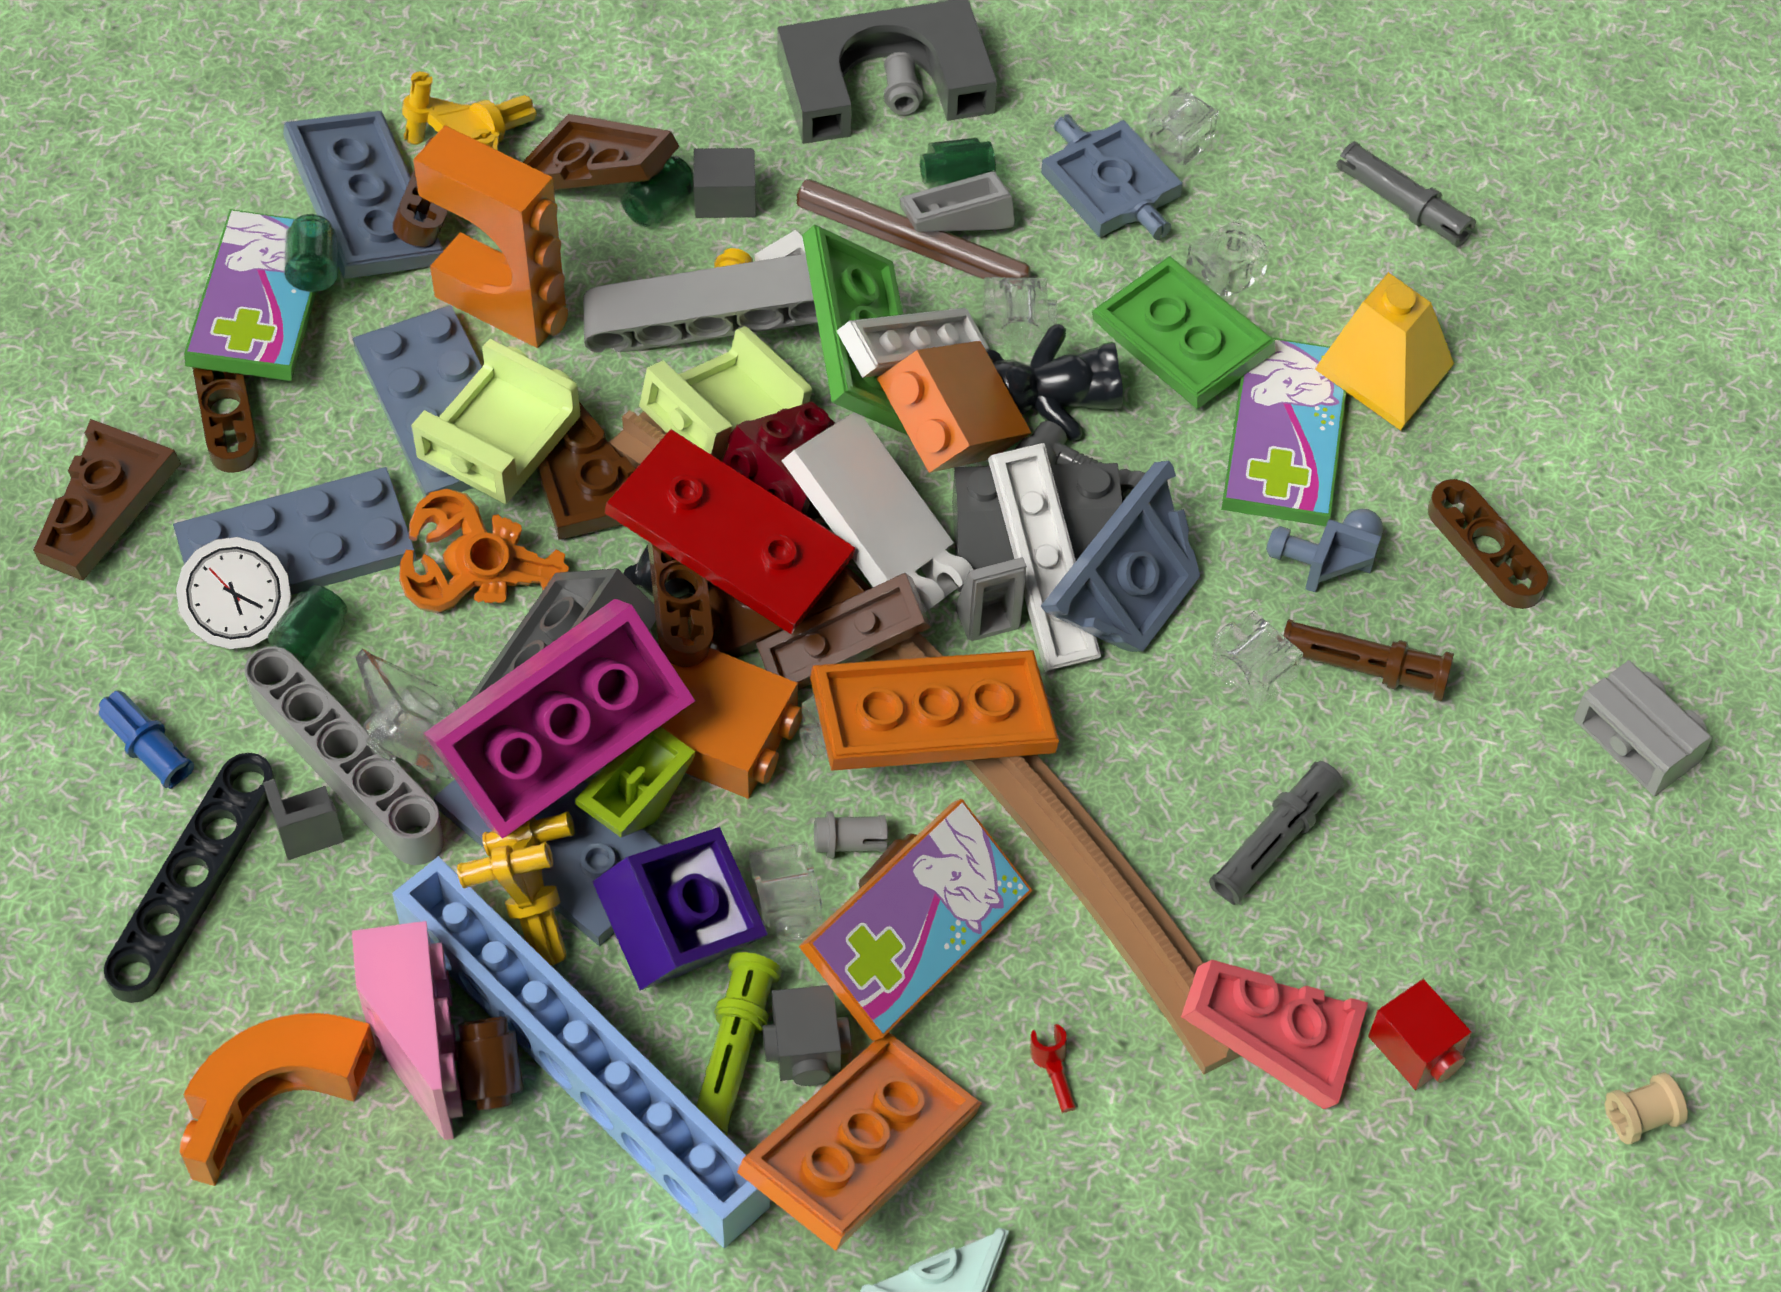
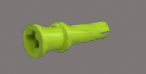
(739, 1014)

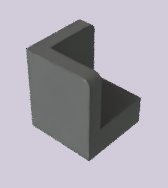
(724, 183)
(304, 820)

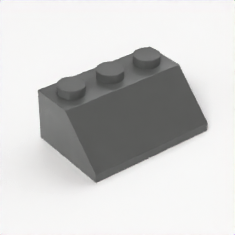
(1086, 495)
(559, 608)

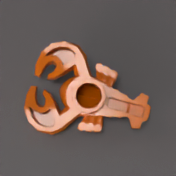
(473, 558)

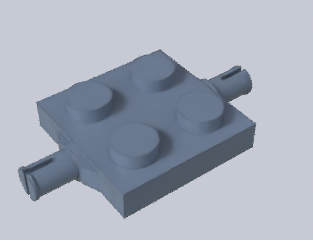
(1111, 178)

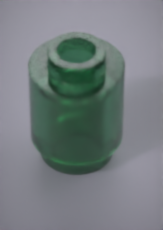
(956, 161)
(658, 197)
(311, 253)
(310, 625)

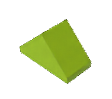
(637, 783)

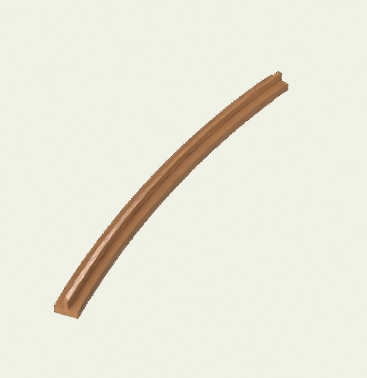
(1063, 834)

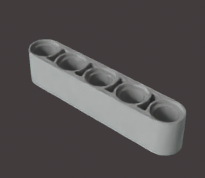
(699, 305)
(350, 777)

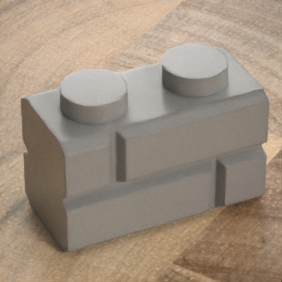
(1643, 727)

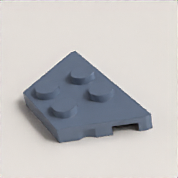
(1131, 569)

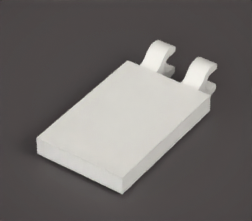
(876, 509)

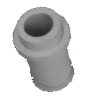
(902, 91)
(849, 834)

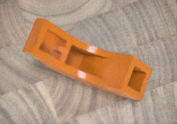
(265, 1060)

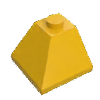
(1389, 352)

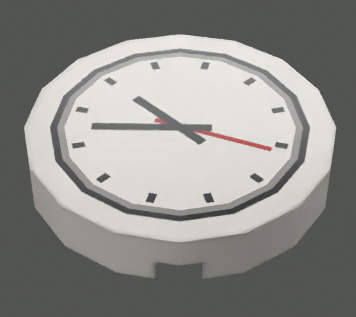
(232, 592)

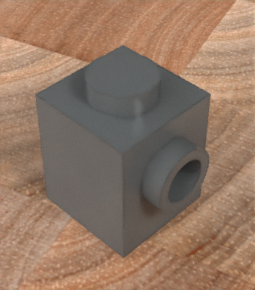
(806, 1035)

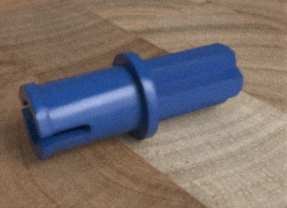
(145, 739)

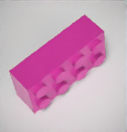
(559, 717)

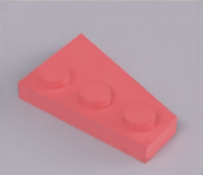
(1277, 1027)

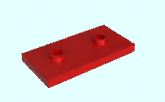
(730, 531)

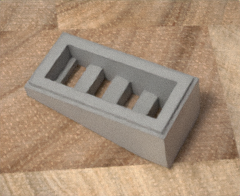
(961, 205)
(992, 599)

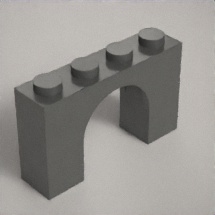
(937, 35)

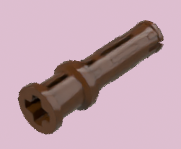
(1393, 663)

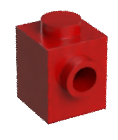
(1420, 1035)

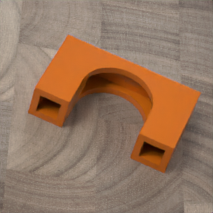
(517, 209)

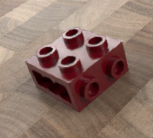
(762, 443)

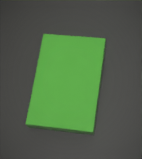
(1183, 332)

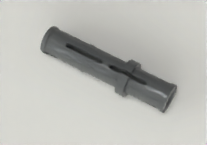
(1421, 204)
(1291, 815)

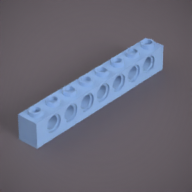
(584, 1053)

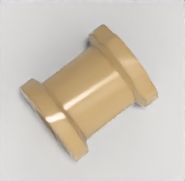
(1646, 1108)

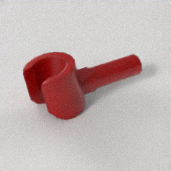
(1052, 1060)

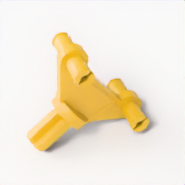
(480, 121)
(518, 867)

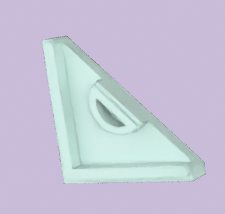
(950, 1271)

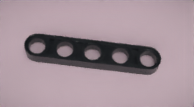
(188, 902)

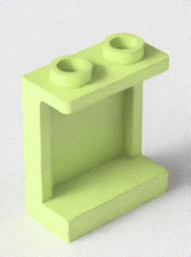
(722, 392)
(499, 423)

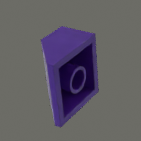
(679, 907)

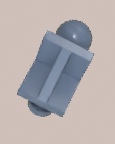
(1339, 551)

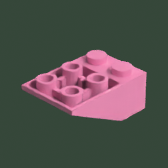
(407, 1005)

